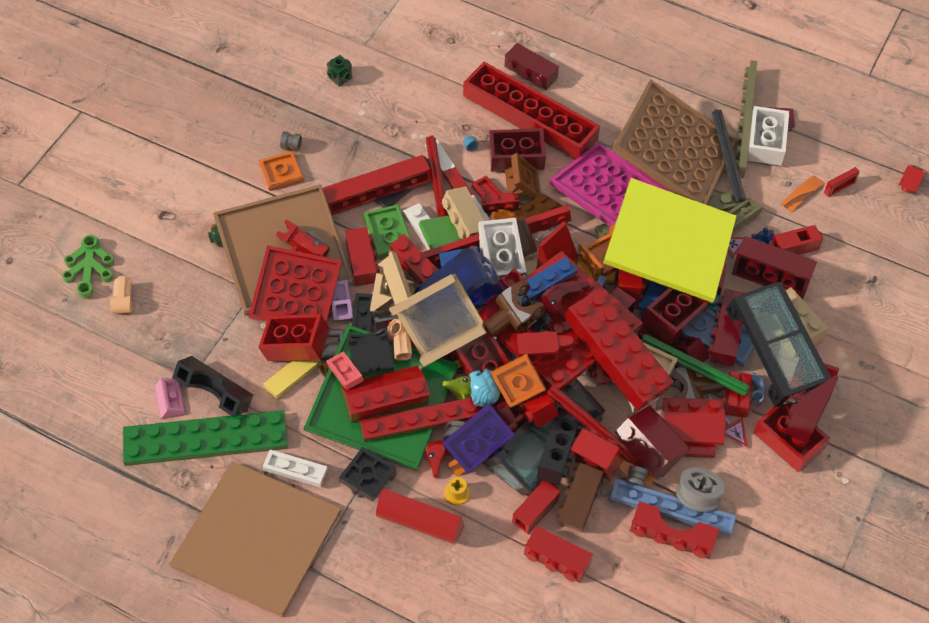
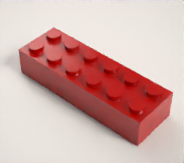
(618, 349)

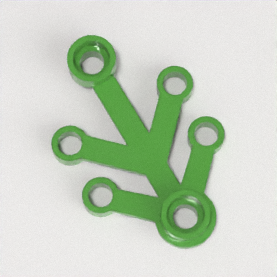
(87, 264)

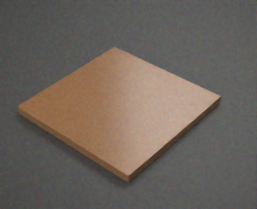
(255, 226)
(256, 538)

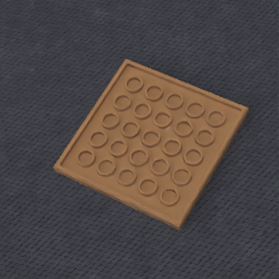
(672, 144)

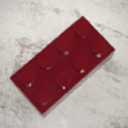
(769, 264)

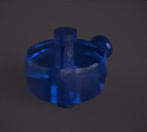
(764, 236)

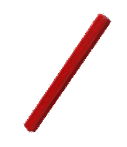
(436, 175)
(590, 422)

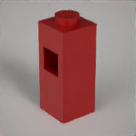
(799, 240)
(536, 506)

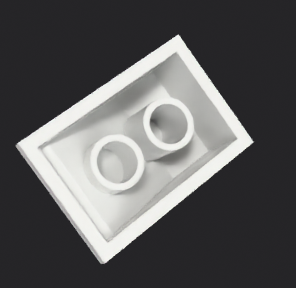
(502, 245)

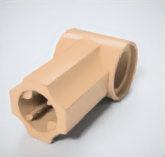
(121, 300)
(401, 340)

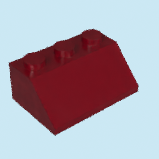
(652, 441)

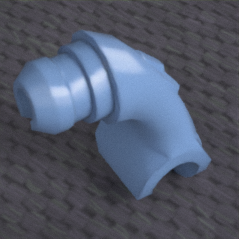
(759, 383)

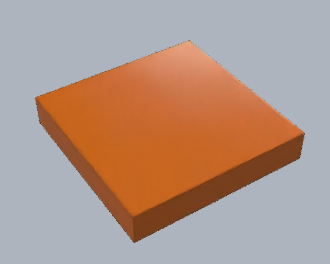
(281, 170)
(518, 380)

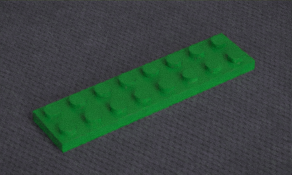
(204, 438)

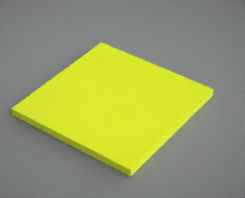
(670, 240)

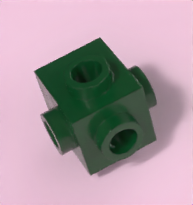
(339, 70)

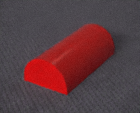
(419, 516)

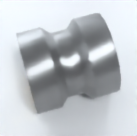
(291, 141)

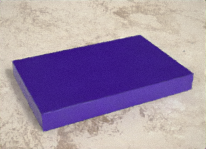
(478, 438)

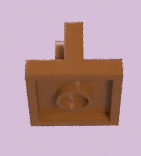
(522, 178)

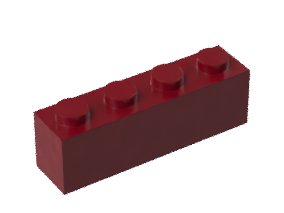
(726, 333)

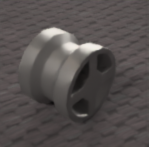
(637, 475)

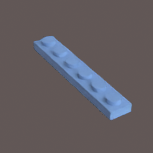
(671, 507)

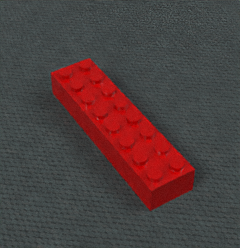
(531, 110)

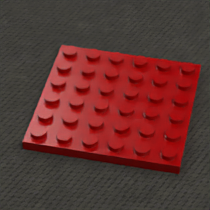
(568, 366)

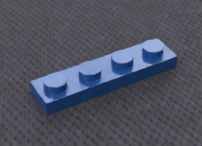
(553, 275)

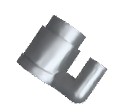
(331, 348)

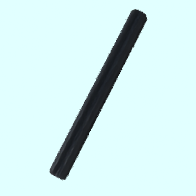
(728, 155)

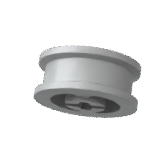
(711, 493)

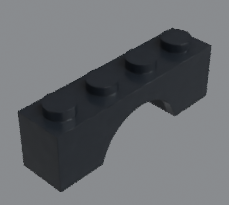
(196, 374)

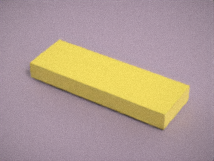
(289, 376)

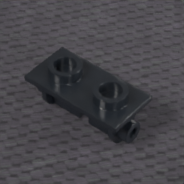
(543, 322)

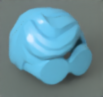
(484, 388)

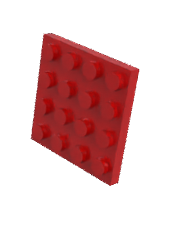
(294, 284)

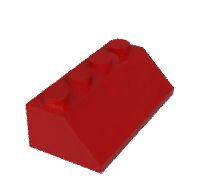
(386, 393)

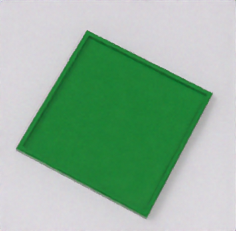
(332, 421)

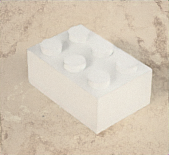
(768, 135)

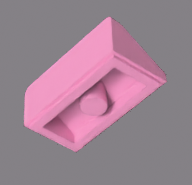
(169, 398)

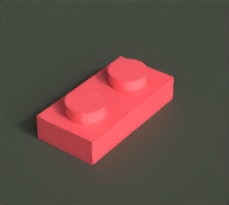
(345, 371)

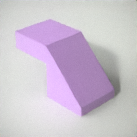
(341, 302)

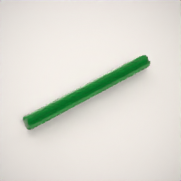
(698, 366)

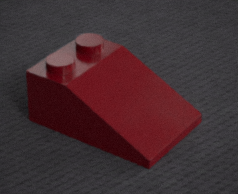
(807, 413)

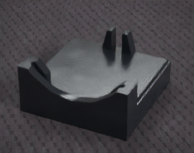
(371, 352)
(367, 474)

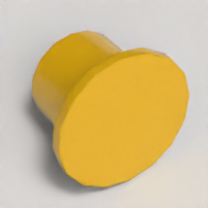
(457, 491)

